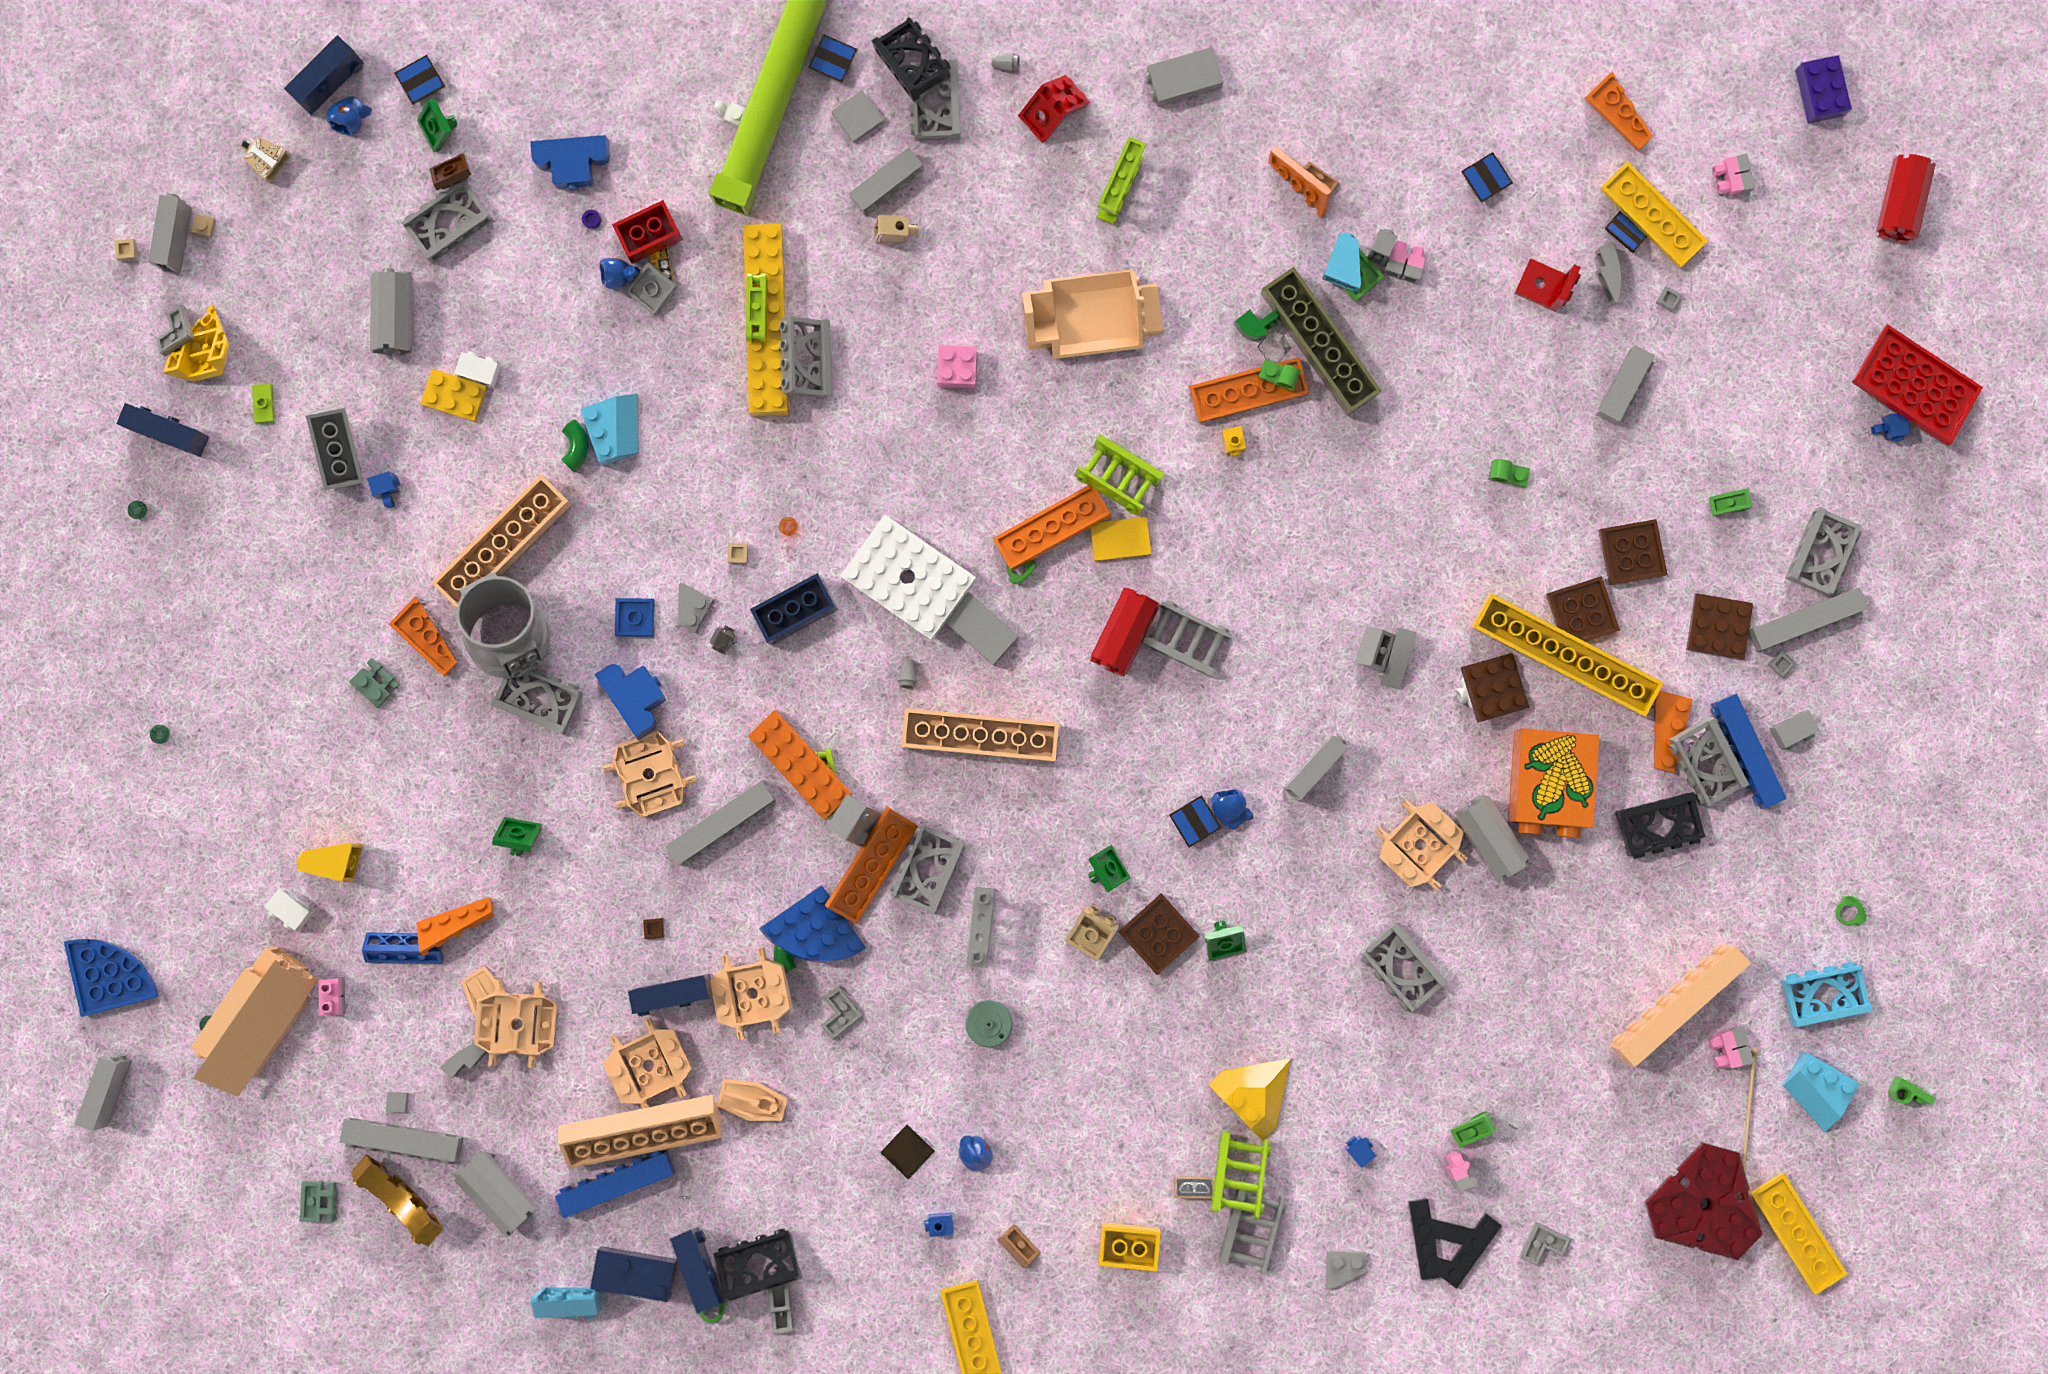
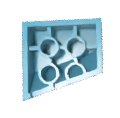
(613, 427)
(1820, 1089)
(566, 1302)

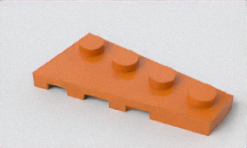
(1613, 105)
(1301, 180)
(421, 633)
(1670, 719)
(452, 923)

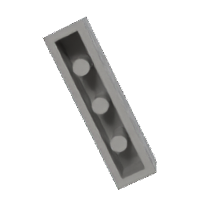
(886, 181)
(1626, 382)

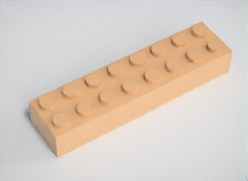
(504, 538)
(980, 735)
(1680, 1004)
(640, 1131)

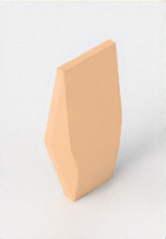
(480, 985)
(752, 1101)

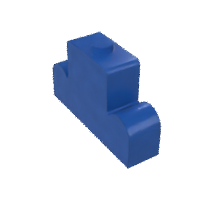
(571, 159)
(633, 696)

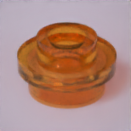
(784, 521)

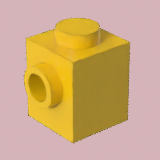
(1233, 441)

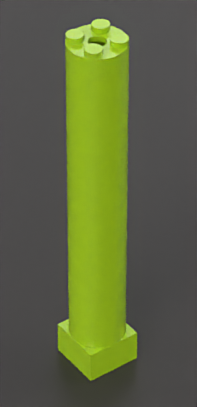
(766, 106)

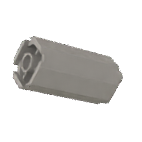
(391, 312)
(1492, 837)
(494, 1192)

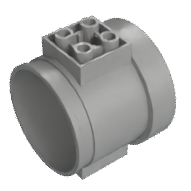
(514, 656)

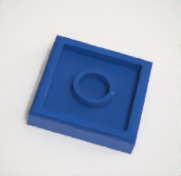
(634, 617)

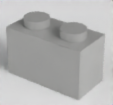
(1382, 246)
(1375, 648)
(1794, 729)

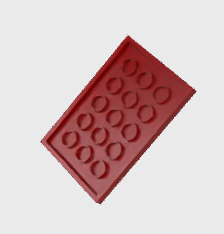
(1917, 385)

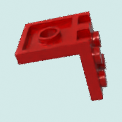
(1056, 100)
(1556, 284)

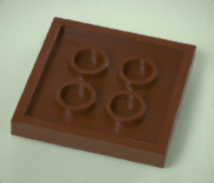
(1633, 552)
(1584, 610)
(1719, 626)
(1494, 687)
(1159, 934)

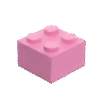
(957, 366)

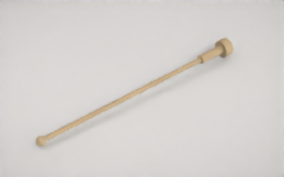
(1754, 1052)

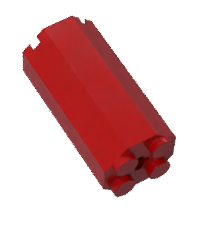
(1905, 198)
(1124, 632)

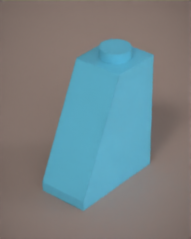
(1344, 263)

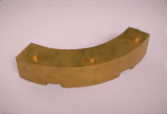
(399, 1199)

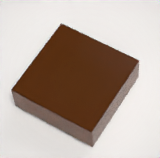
(653, 928)

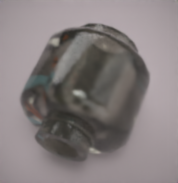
(723, 640)

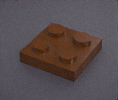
(450, 172)

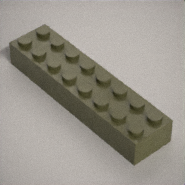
(1320, 341)

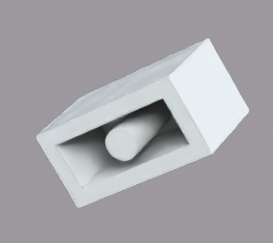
(478, 369)
(288, 909)

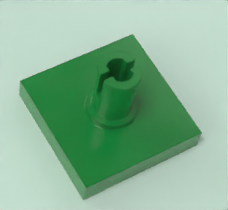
(435, 125)
(516, 835)
(1108, 869)
(1225, 941)

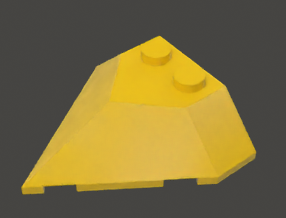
(204, 354)
(1254, 1093)

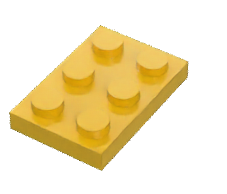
(453, 395)

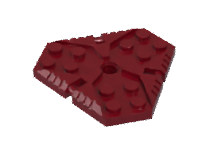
(1725, 1223)

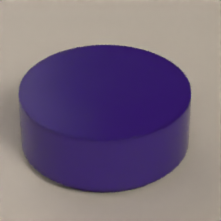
(591, 219)

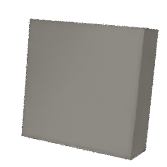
(1669, 299)
(1781, 664)
(397, 1102)

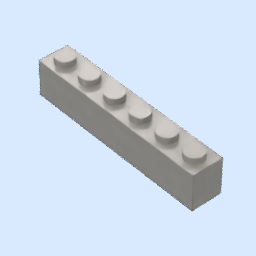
(1810, 618)
(720, 823)
(401, 1139)

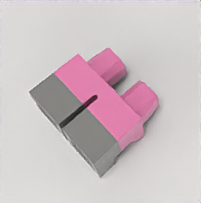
(1735, 175)
(1413, 266)
(329, 996)
(1733, 1048)
(1457, 1172)

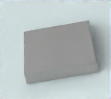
(857, 116)
(651, 288)

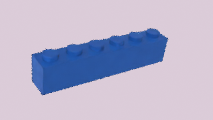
(1748, 751)
(614, 1184)

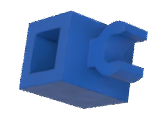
(1893, 426)
(383, 486)

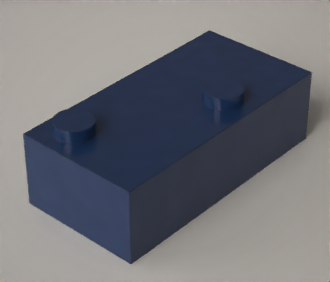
(324, 75)
(162, 429)
(794, 609)
(670, 994)
(697, 1269)
(633, 1274)

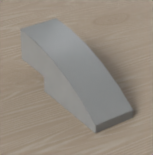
(1610, 272)
(1398, 658)
(468, 1056)
(781, 1309)

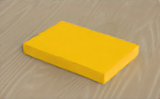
(1120, 539)

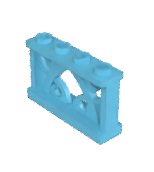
(1850, 1006)

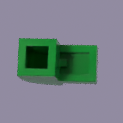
(1252, 328)

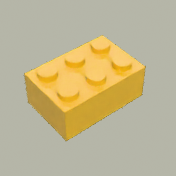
(1129, 1246)

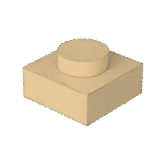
(203, 226)
(125, 249)
(737, 553)

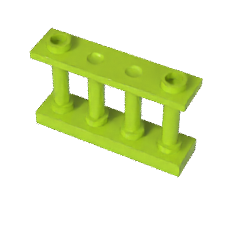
(1121, 180)
(1119, 457)
(1222, 1182)

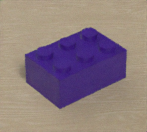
(1823, 89)

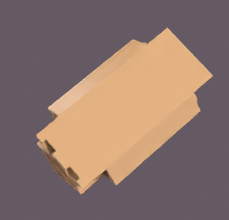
(1092, 314)
(252, 1020)

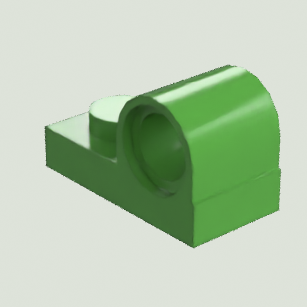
(1279, 375)
(1505, 472)
(1731, 502)
(1909, 1091)
(1473, 1130)

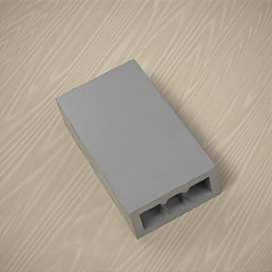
(1184, 77)
(170, 233)
(981, 629)
(1315, 767)
(103, 1091)

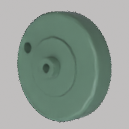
(989, 1023)

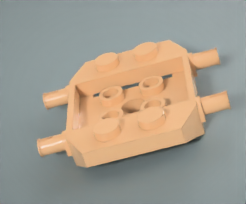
(665, 773)
(1434, 853)
(772, 999)
(515, 1007)
(637, 1053)

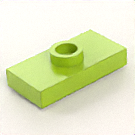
(263, 403)

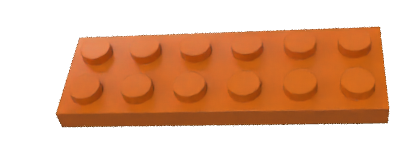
(1242, 393)
(1051, 527)
(799, 764)
(871, 865)

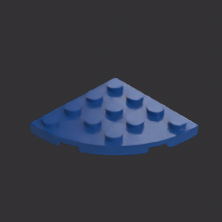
(813, 931)
(106, 976)

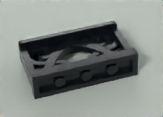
(911, 82)
(1635, 815)
(782, 1275)

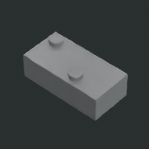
(334, 447)
(853, 820)

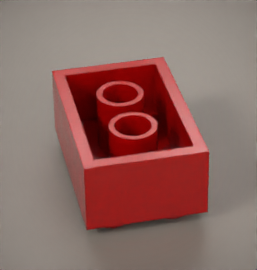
(647, 232)

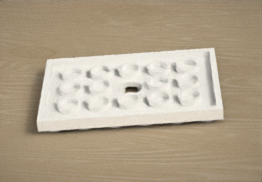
(937, 582)

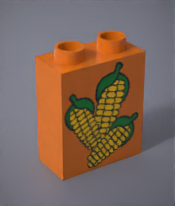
(1553, 781)

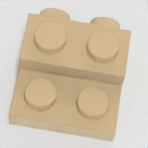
(1092, 932)

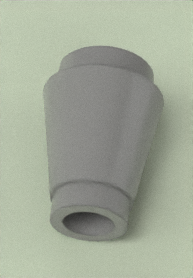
(1007, 62)
(907, 674)

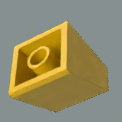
(331, 862)

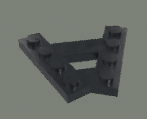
(1472, 1240)

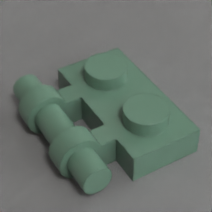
(370, 687)
(311, 1201)

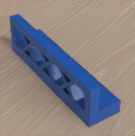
(400, 952)

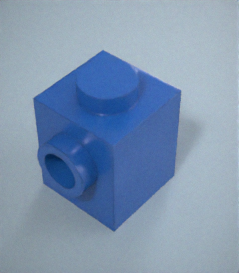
(1360, 1150)
(939, 1224)

